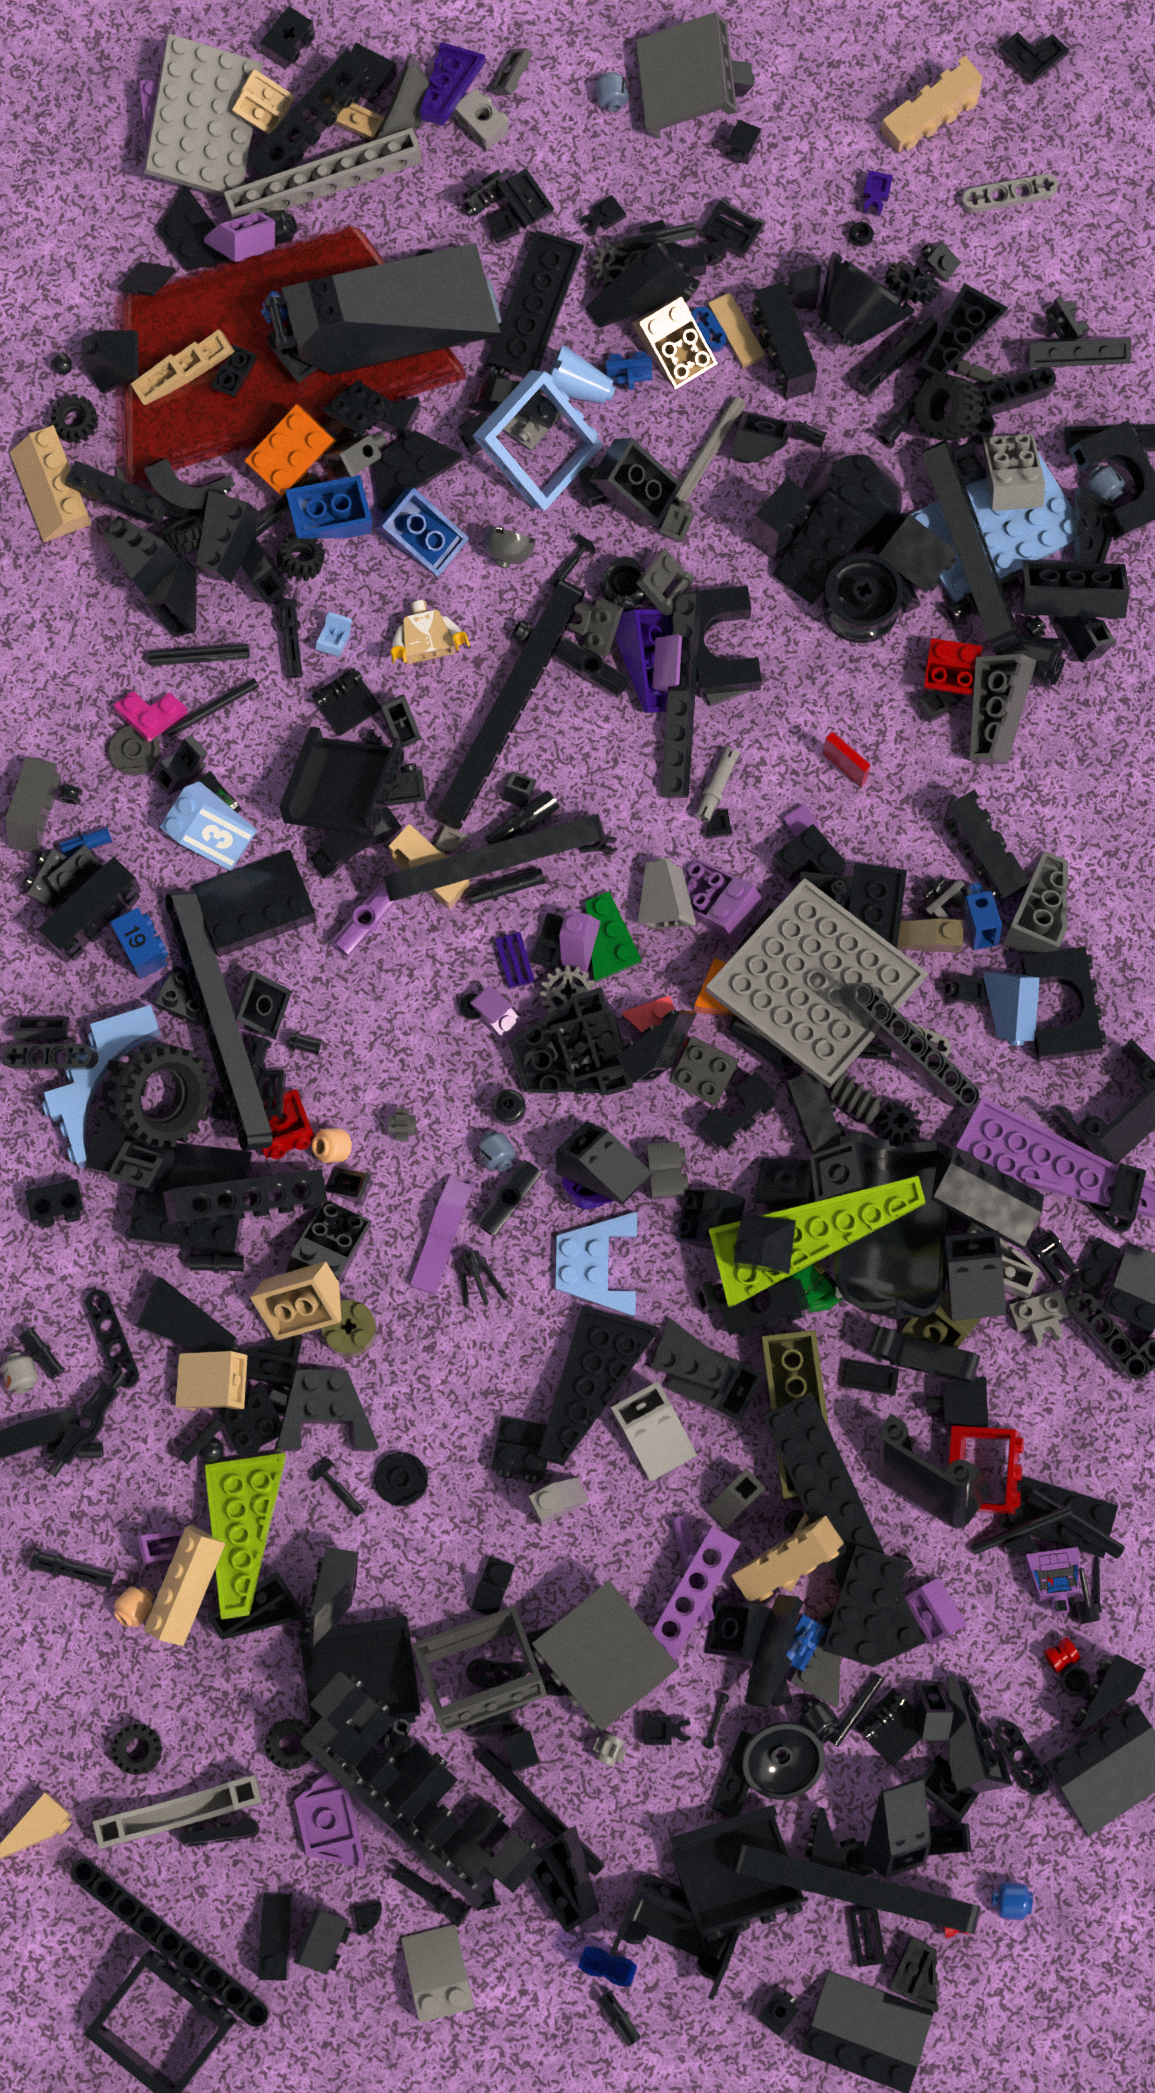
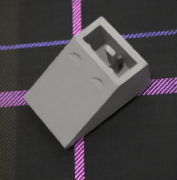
(1013, 472)
(653, 1431)

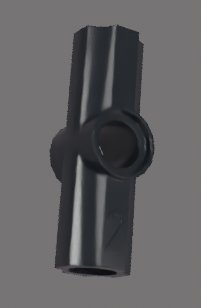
(577, 658)
(499, 1212)

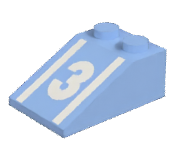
(208, 826)

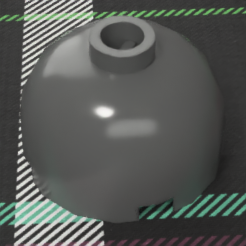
(507, 546)

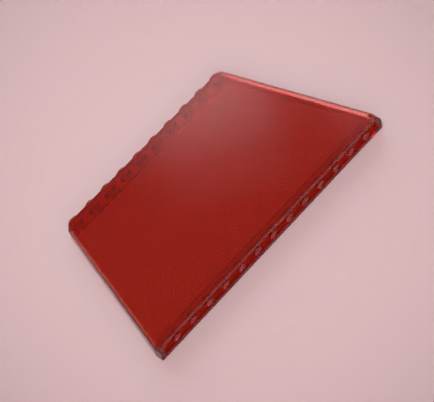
(204, 423)

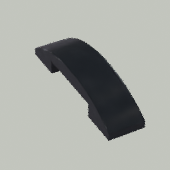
(36, 1432)

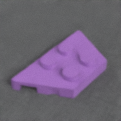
(330, 1823)

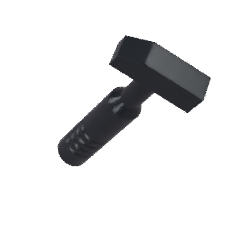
(572, 561)
(337, 1487)

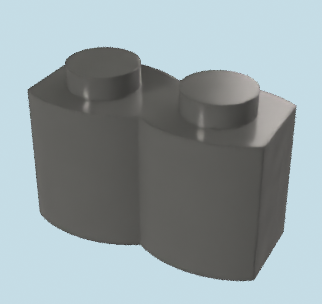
(666, 1170)

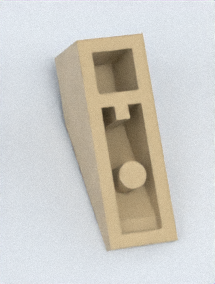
(39, 1824)

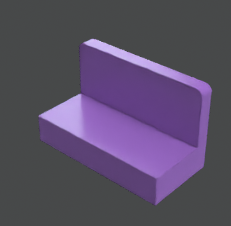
(667, 662)
(935, 1611)

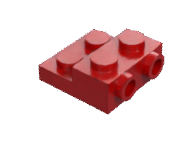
(290, 1131)

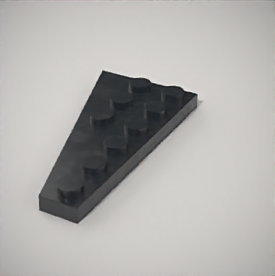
(596, 1365)

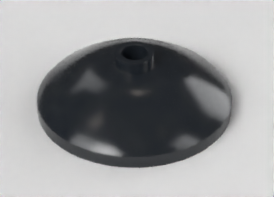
(790, 1772)

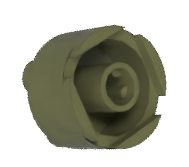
(360, 1338)

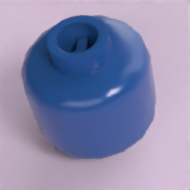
(1012, 1901)

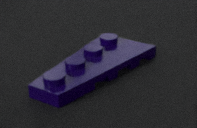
(450, 80)

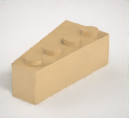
(933, 106)
(788, 1560)

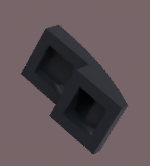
(547, 949)

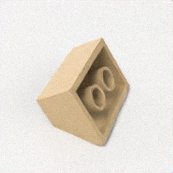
(299, 1301)

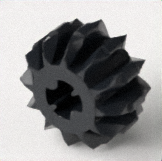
(890, 1117)

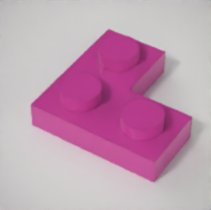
(153, 719)

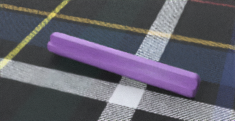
(686, 1546)

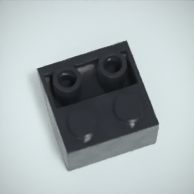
(705, 1211)

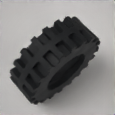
(189, 1099)

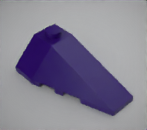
(636, 643)

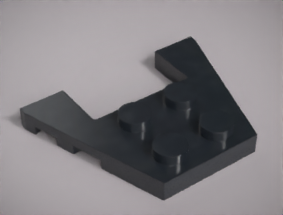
(324, 1399)

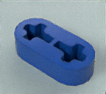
(712, 326)

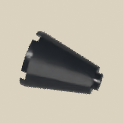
(1048, 656)
(758, 1044)

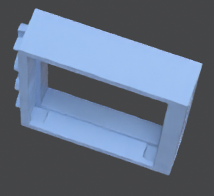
(487, 433)

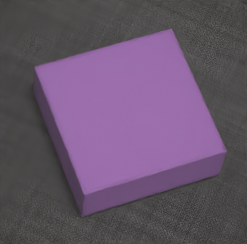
(799, 820)

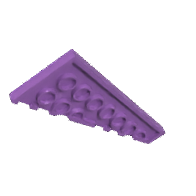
(1043, 1157)

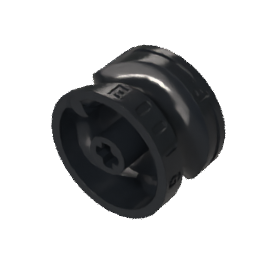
(862, 598)

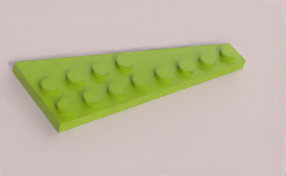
(819, 1231)

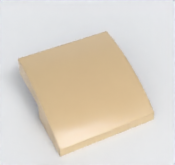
(262, 102)

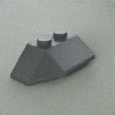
(406, 101)

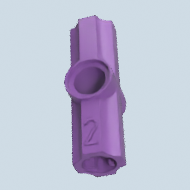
(354, 932)

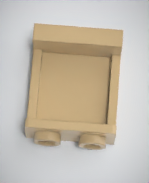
(211, 1380)

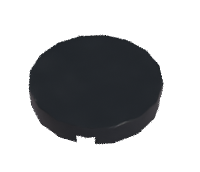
(407, 1485)

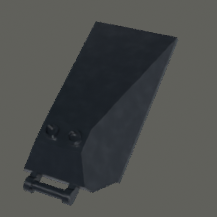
(387, 311)

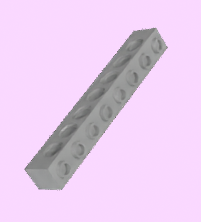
(325, 175)

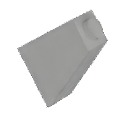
(665, 897)
(557, 1500)

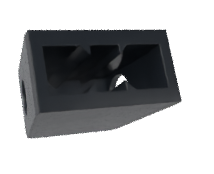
(382, 69)
(961, 1403)

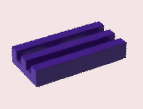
(508, 939)

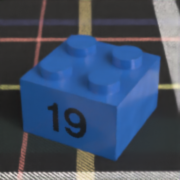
(137, 939)

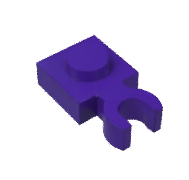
(877, 190)

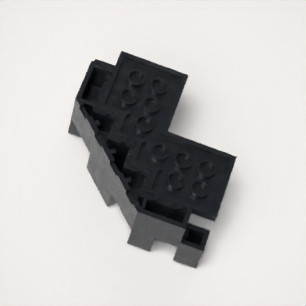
(409, 1792)

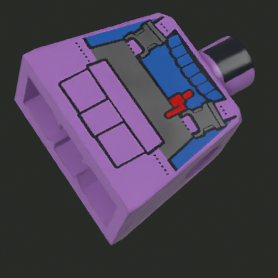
(1055, 1576)

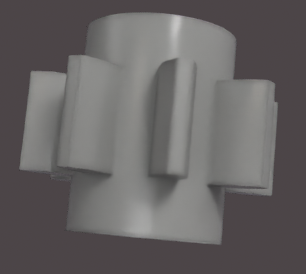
(609, 1749)

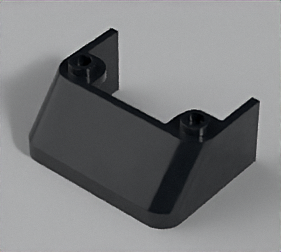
(1129, 1128)
(663, 1913)

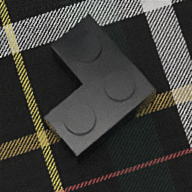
(808, 851)

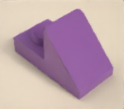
(497, 1013)

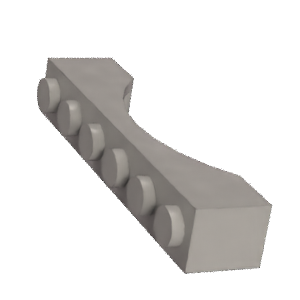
(178, 1812)

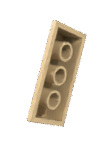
(43, 475)
(184, 1586)

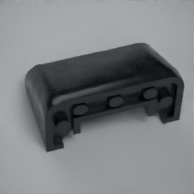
(947, 1495)

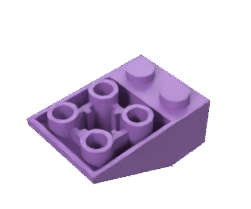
(721, 899)

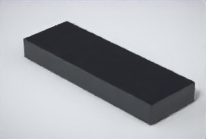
(734, 1784)

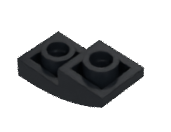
(234, 371)

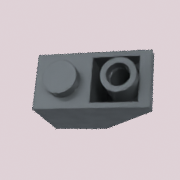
(736, 1498)

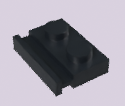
(525, 198)

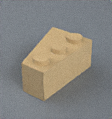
(412, 850)

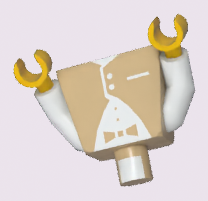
(426, 636)

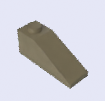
(931, 935)

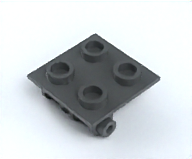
(704, 1071)

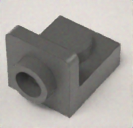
(678, 520)

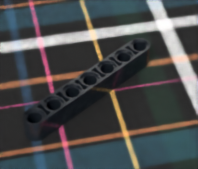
(899, 1041)

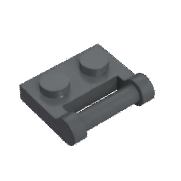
(658, 577)

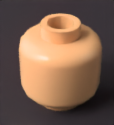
(332, 1145)
(133, 1606)

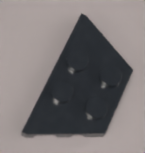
(185, 233)
(411, 464)

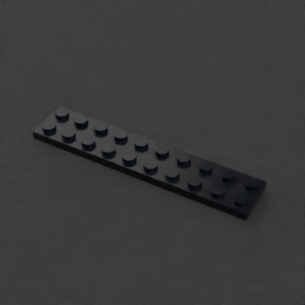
(829, 1491)

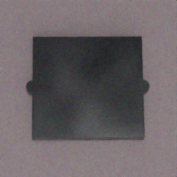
(147, 279)

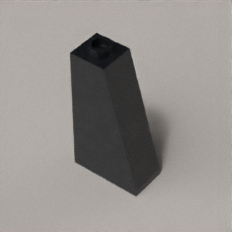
(182, 1322)

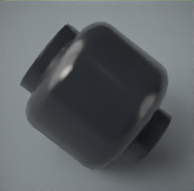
(284, 226)
(507, 1116)
(820, 1720)

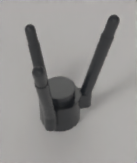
(472, 1266)
(1089, 1609)

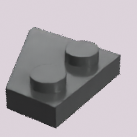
(820, 1676)

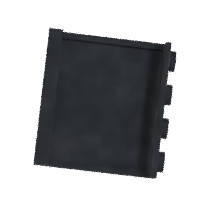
(340, 784)
(372, 1651)
(722, 1898)

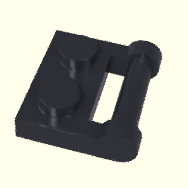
(735, 236)
(139, 1173)

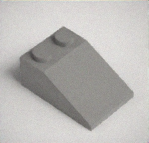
(437, 1973)

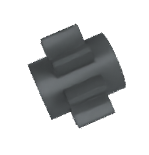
(402, 1124)

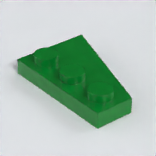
(613, 945)

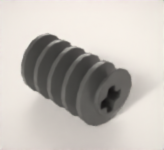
(857, 1098)

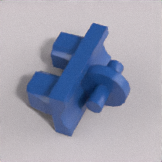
(629, 370)
(805, 1641)

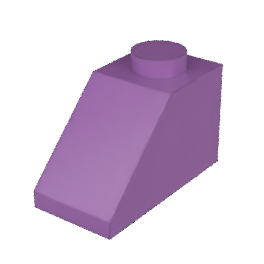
(577, 939)

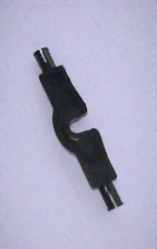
(78, 1436)

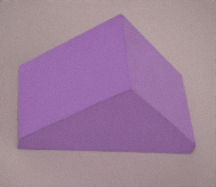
(159, 1547)

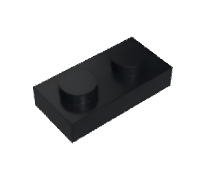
(41, 1028)

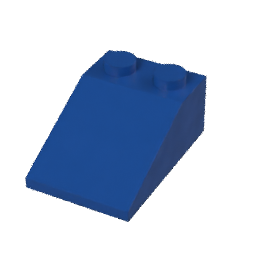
(330, 509)
(421, 531)

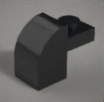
(181, 767)

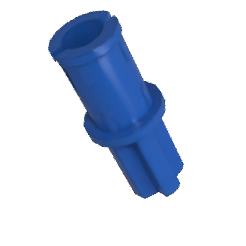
(91, 840)

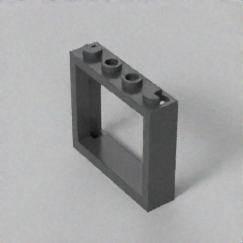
(490, 1701)

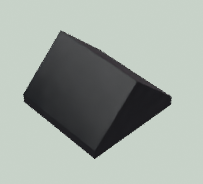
(262, 1006)
(943, 1794)

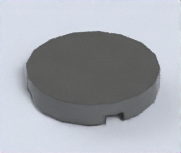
(138, 757)

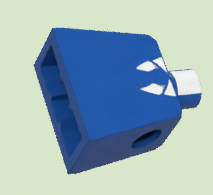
(982, 917)

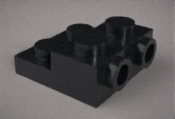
(289, 357)
(518, 1450)

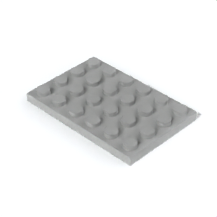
(192, 126)

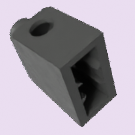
(355, 455)

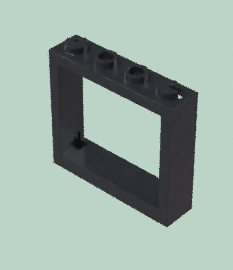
(134, 2062)

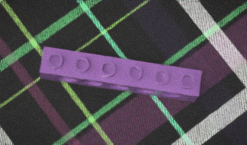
(726, 1548)

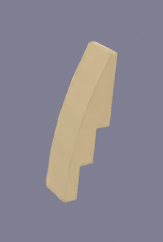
(182, 368)

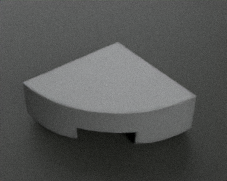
(450, 839)

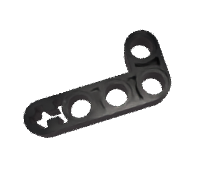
(1011, 398)
(1110, 1332)
(923, 1355)

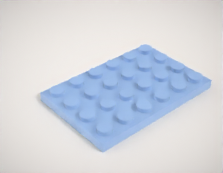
(1009, 534)

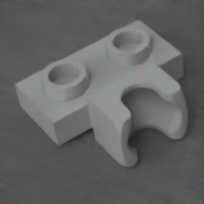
(1040, 1316)

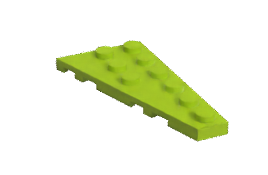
(241, 1513)

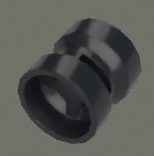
(1078, 1679)

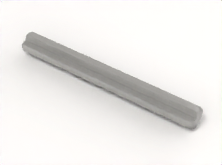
(710, 448)

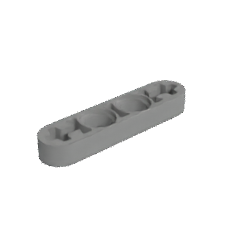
(1010, 196)

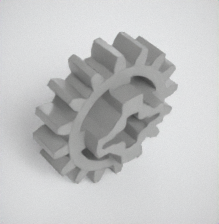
(557, 994)

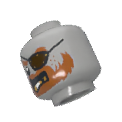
(19, 1373)

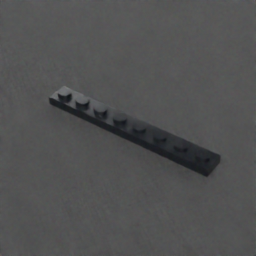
(682, 699)

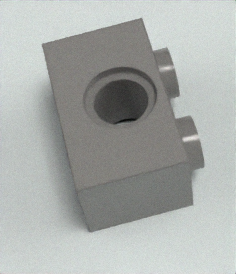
(484, 132)

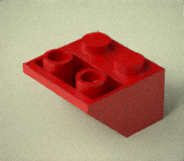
(951, 666)

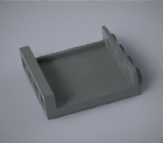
(685, 72)
(604, 1656)

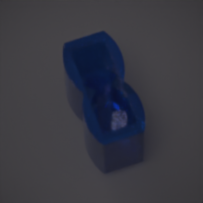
(599, 1963)

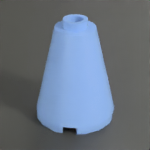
(580, 378)

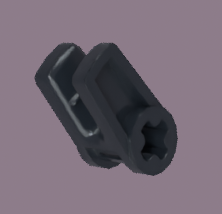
(1055, 1249)

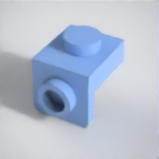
(334, 634)

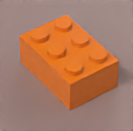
(290, 450)

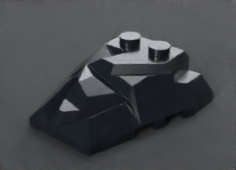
(573, 1049)

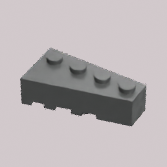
(997, 705)

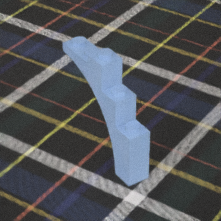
(72, 1102)

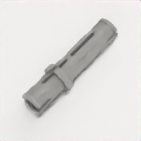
(712, 794)

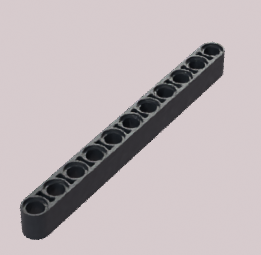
(508, 705)
(218, 1020)

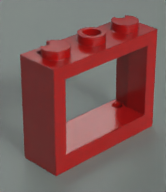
(1014, 1472)

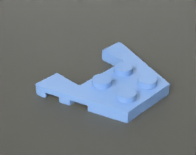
(584, 1263)

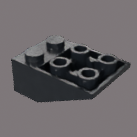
(657, 1048)
(600, 1163)
(330, 1237)
(974, 1275)
(736, 1395)
(331, 1591)
(1116, 1684)
(899, 1830)

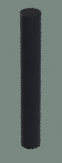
(857, 1709)

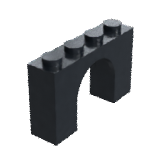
(1122, 446)
(717, 674)
(1073, 970)

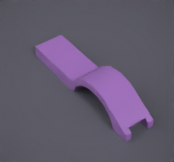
(441, 1235)

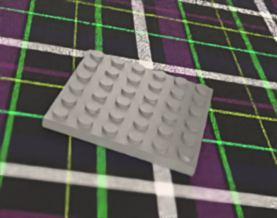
(792, 977)

